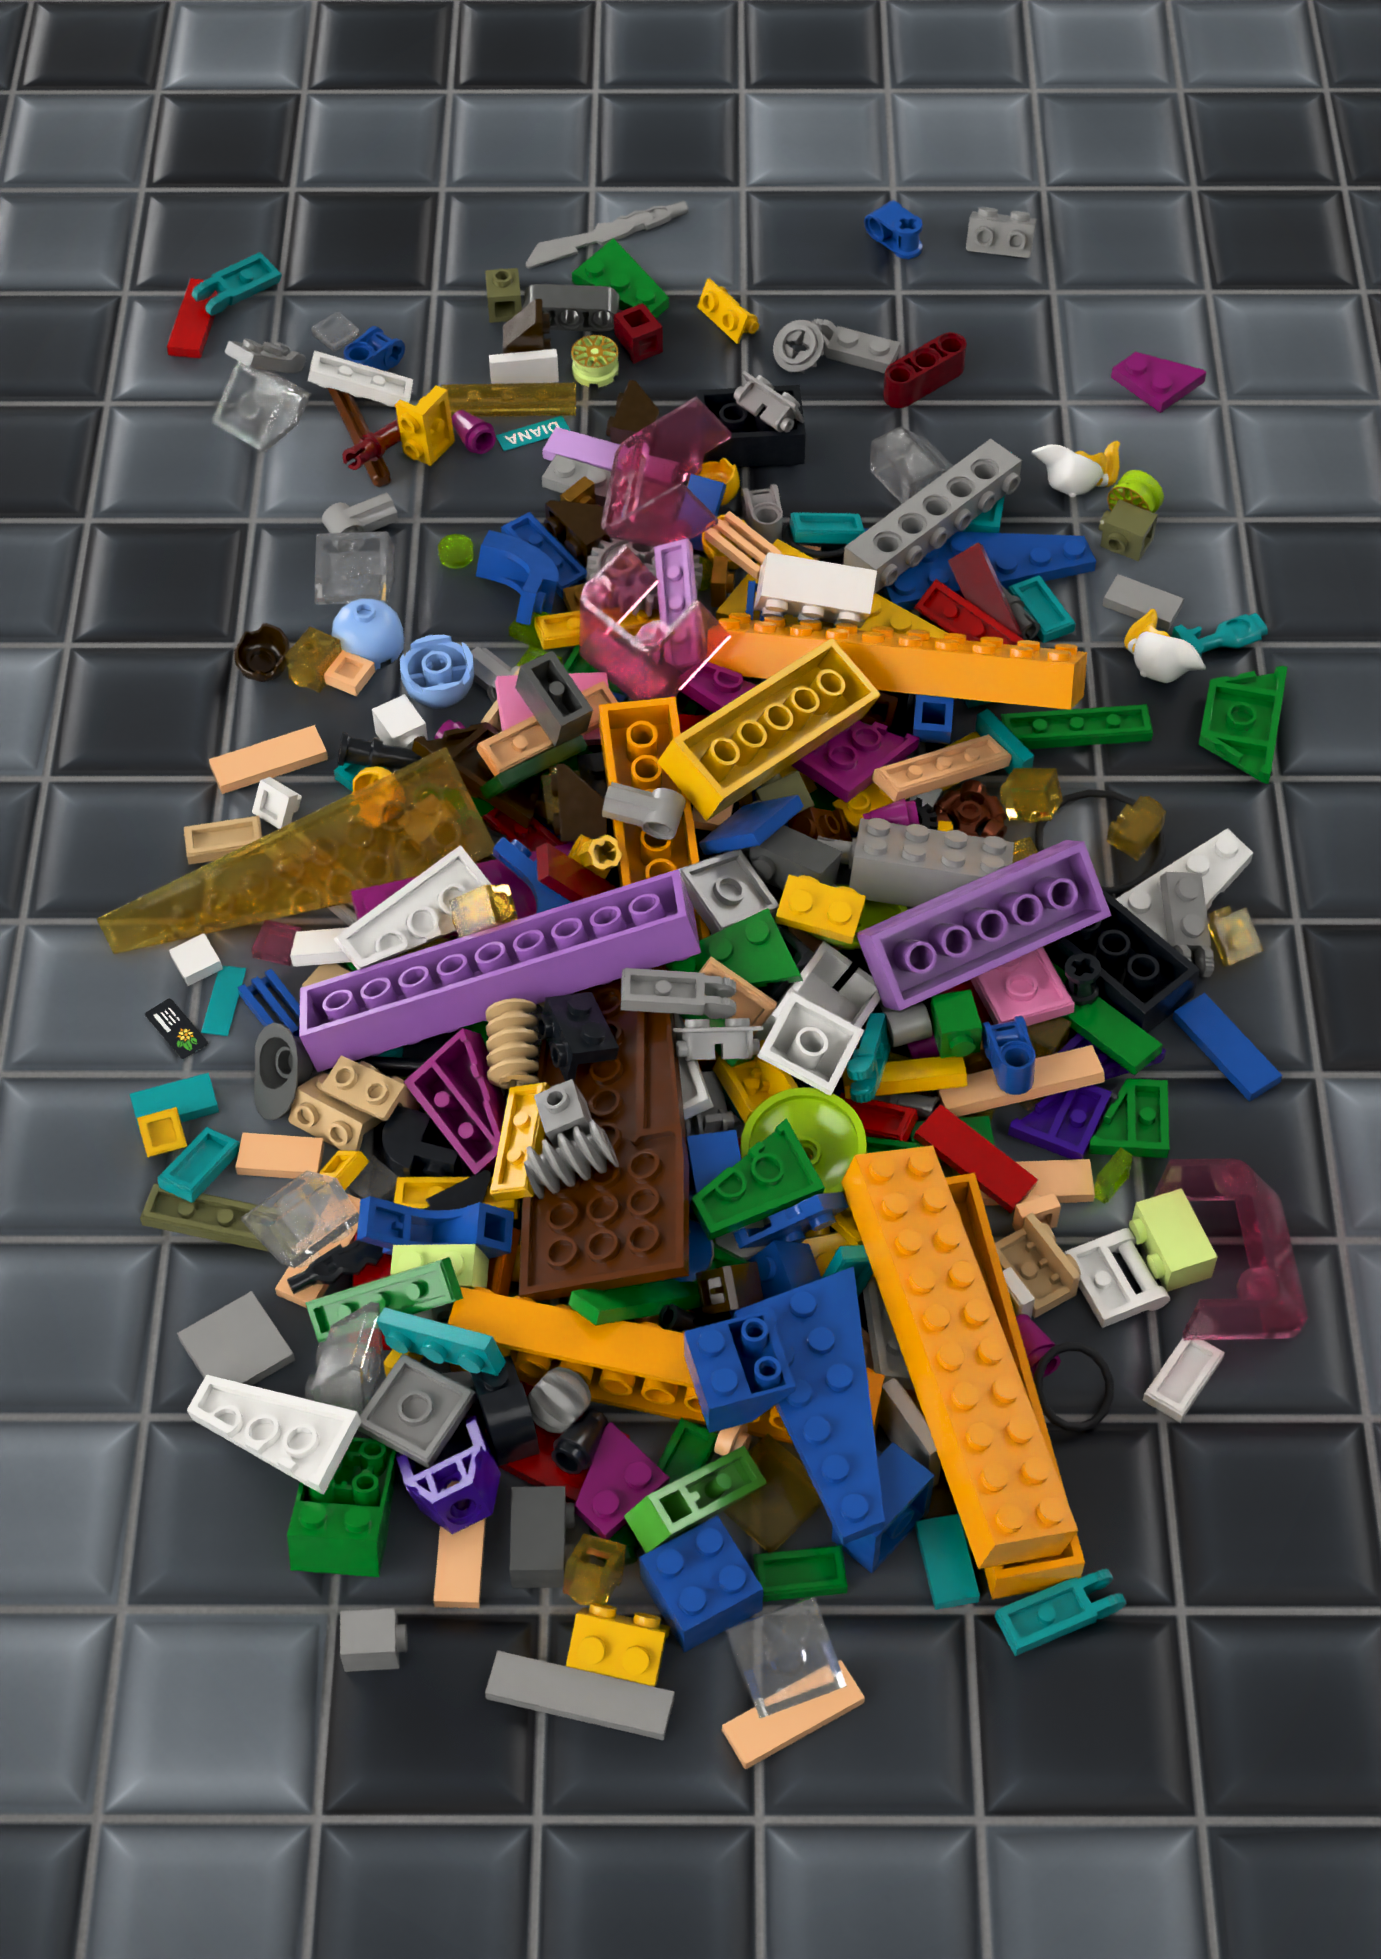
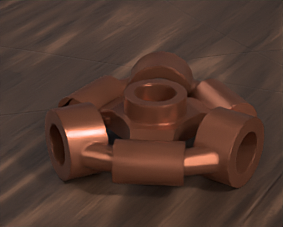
(973, 810)

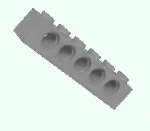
(935, 513)

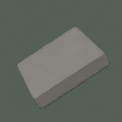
(726, 890)
(237, 1343)
(416, 1410)
(907, 1426)

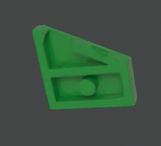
(1136, 1121)

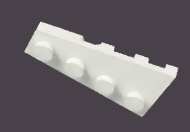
(1217, 860)
(413, 913)
(279, 1428)

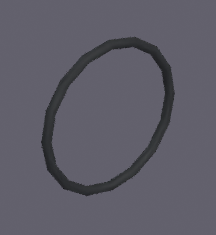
(1121, 798)

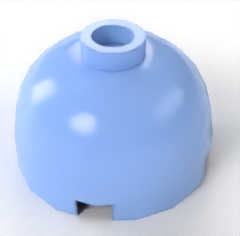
(369, 630)
(437, 671)

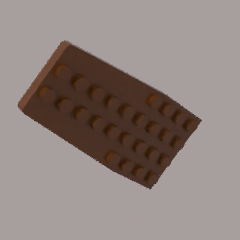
(634, 1216)

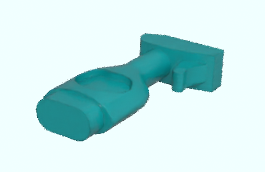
(1230, 633)

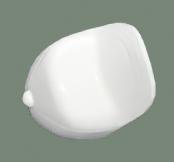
(1078, 471)
(1157, 653)

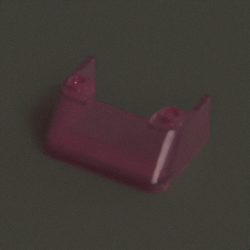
(646, 485)
(659, 656)
(1270, 1291)

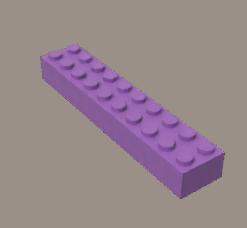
(522, 959)

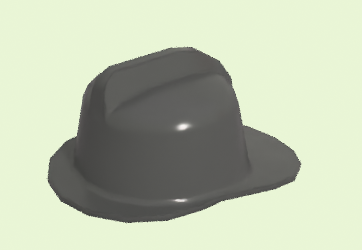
(279, 1070)

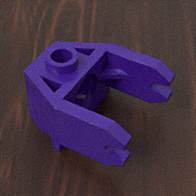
(477, 1486)

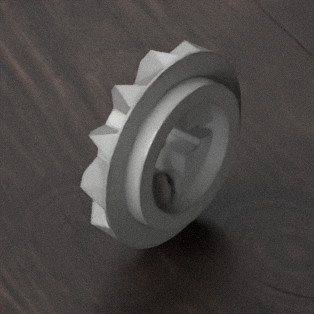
(793, 334)

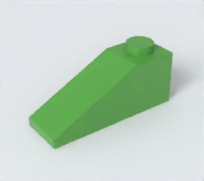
(694, 1499)

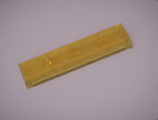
(513, 399)

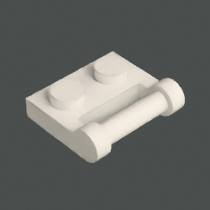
(1105, 1283)

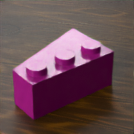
(461, 1099)

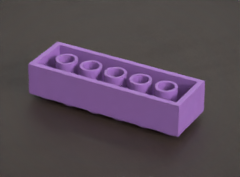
(983, 924)

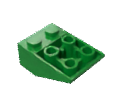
(350, 1522)

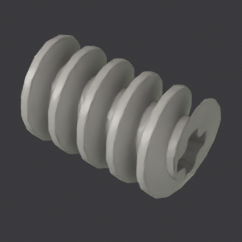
(569, 1158)

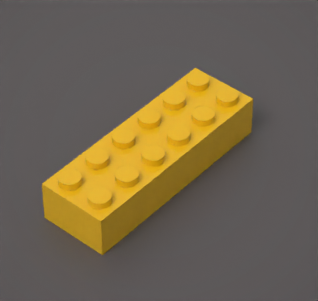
(768, 728)

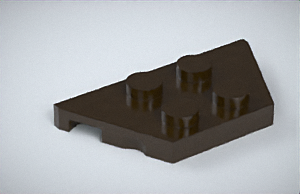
(462, 745)

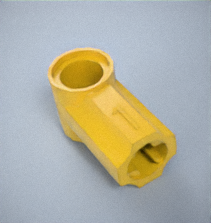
(596, 854)

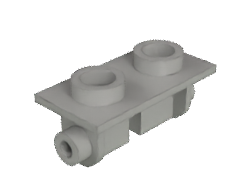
(779, 408)
(700, 1039)

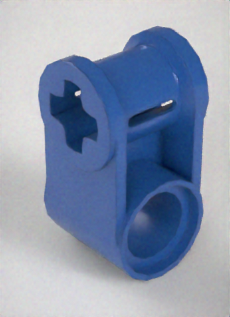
(895, 229)
(375, 350)
(1010, 1054)

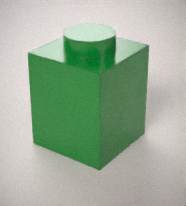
(955, 1024)

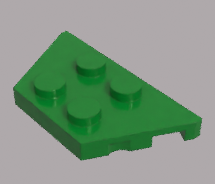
(1244, 720)

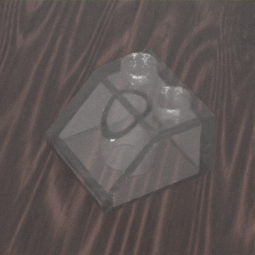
(260, 406)
(906, 462)
(353, 567)
(303, 1218)
(349, 1361)
(785, 1657)

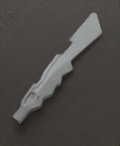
(622, 227)

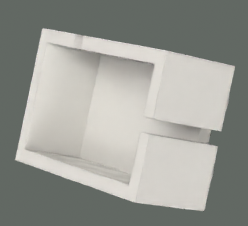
(814, 590)
(851, 1002)

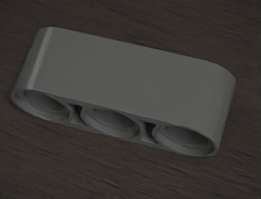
(576, 306)

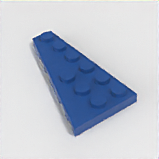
(1012, 557)
(831, 1403)

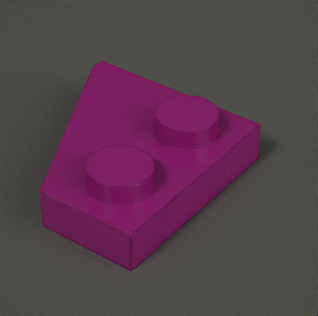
(1157, 379)
(616, 1483)

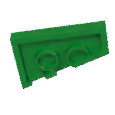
(617, 269)
(749, 949)
(759, 1185)

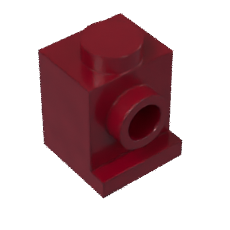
(639, 332)

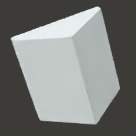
(810, 1043)

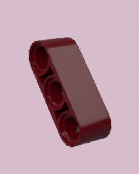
(924, 370)

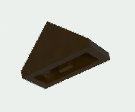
(729, 1287)

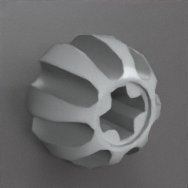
(559, 1400)

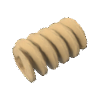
(510, 1043)

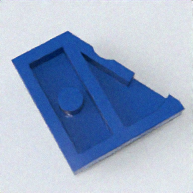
(795, 1221)

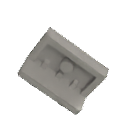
(1001, 233)

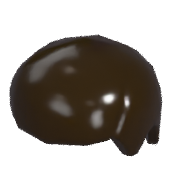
(262, 653)

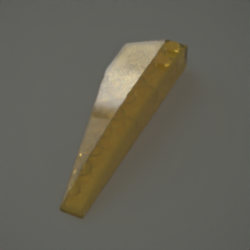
(314, 863)

